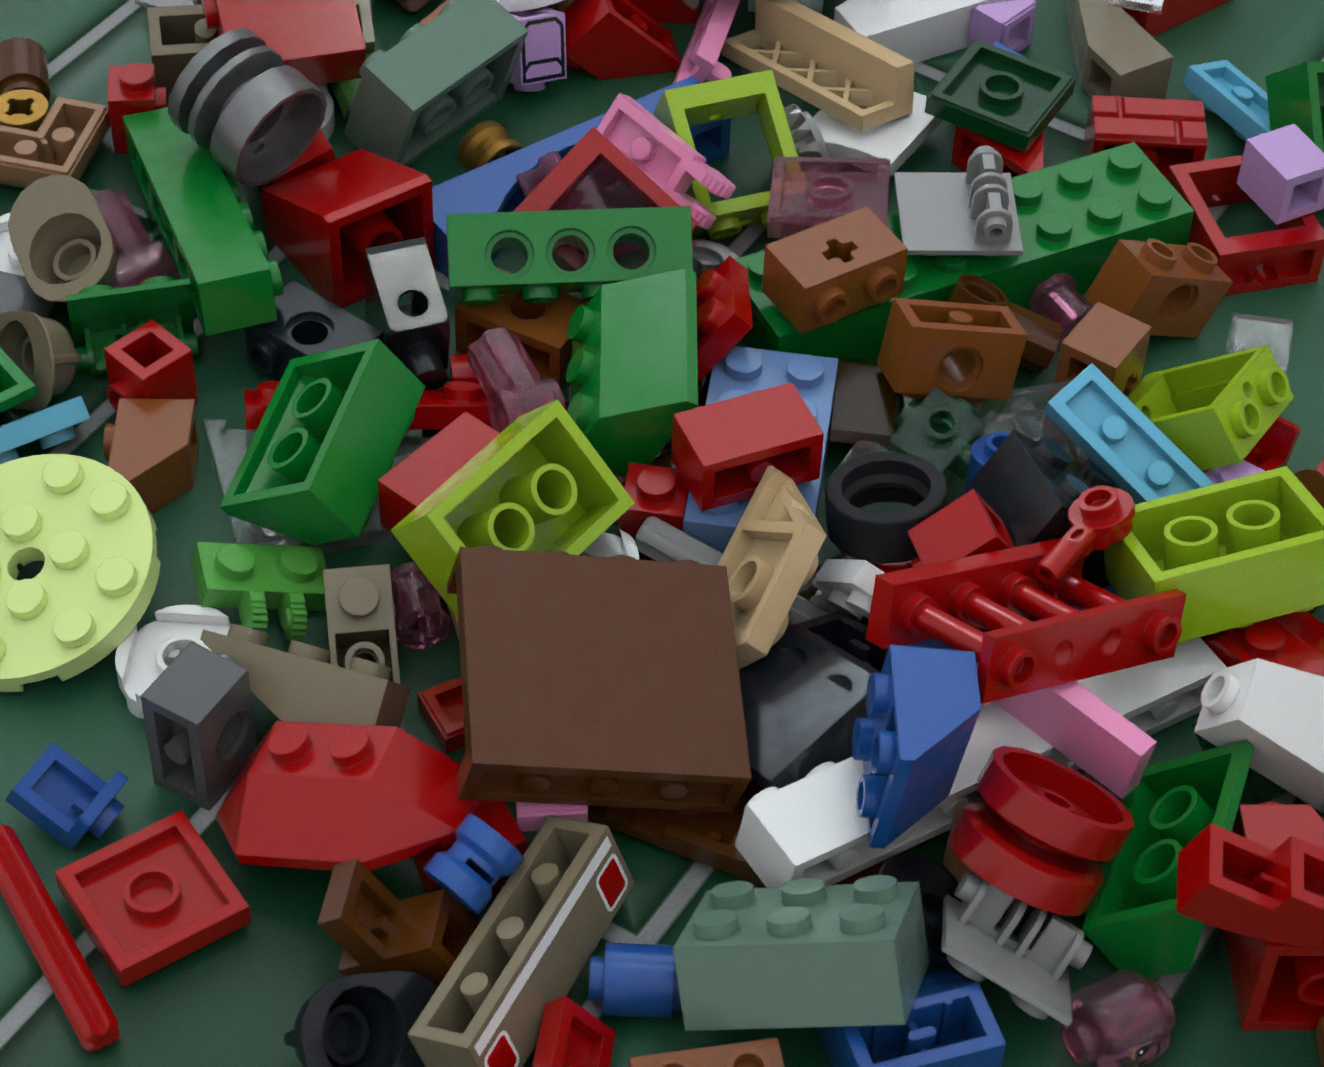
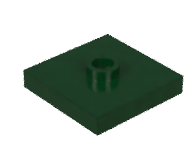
(1000, 95)

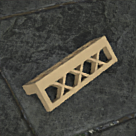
(826, 64)

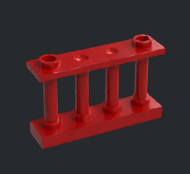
(1019, 654)

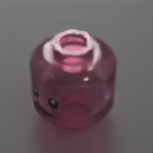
(1119, 1021)

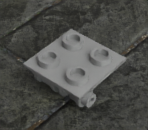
(959, 210)
(983, 949)

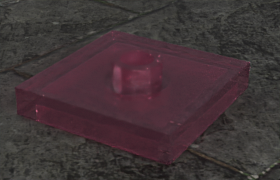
(824, 188)

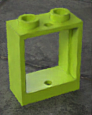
(720, 101)
(1216, 405)

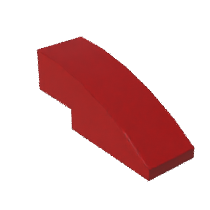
(1253, 887)

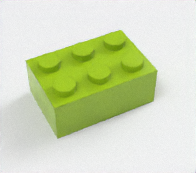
(524, 491)
(1232, 546)

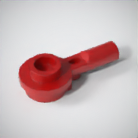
(1096, 521)

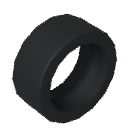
(876, 479)

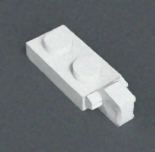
(845, 586)

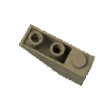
(1115, 52)
(361, 617)
(308, 689)

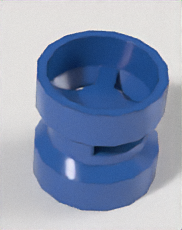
(483, 850)

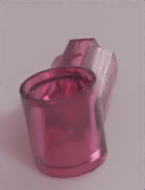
(136, 253)
(509, 378)

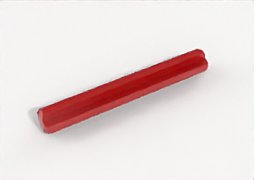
(54, 947)

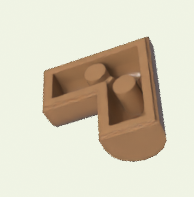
(59, 147)

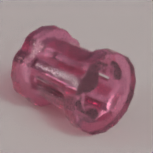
(1060, 301)
(418, 606)

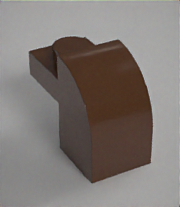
(389, 933)

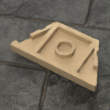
(769, 563)

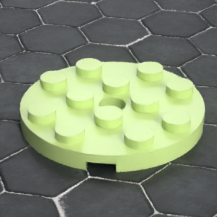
(95, 569)

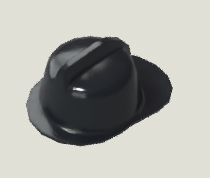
(361, 1021)

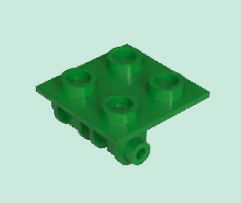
(106, 314)

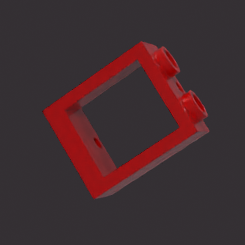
(574, 169)
(1288, 254)

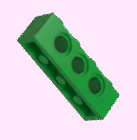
(474, 237)

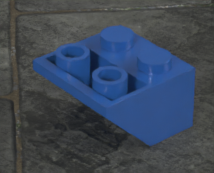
(913, 736)
(944, 1029)

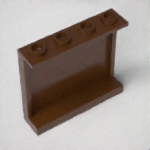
(598, 681)

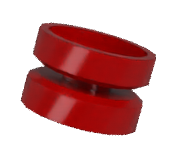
(1040, 831)

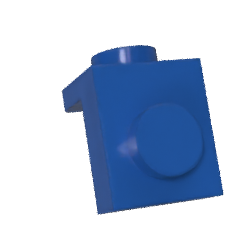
(67, 797)

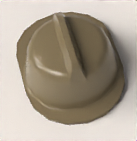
(61, 238)
(42, 352)

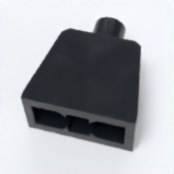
(413, 331)

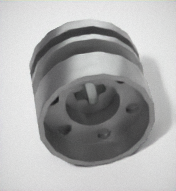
(247, 107)

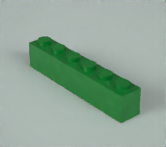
(203, 225)

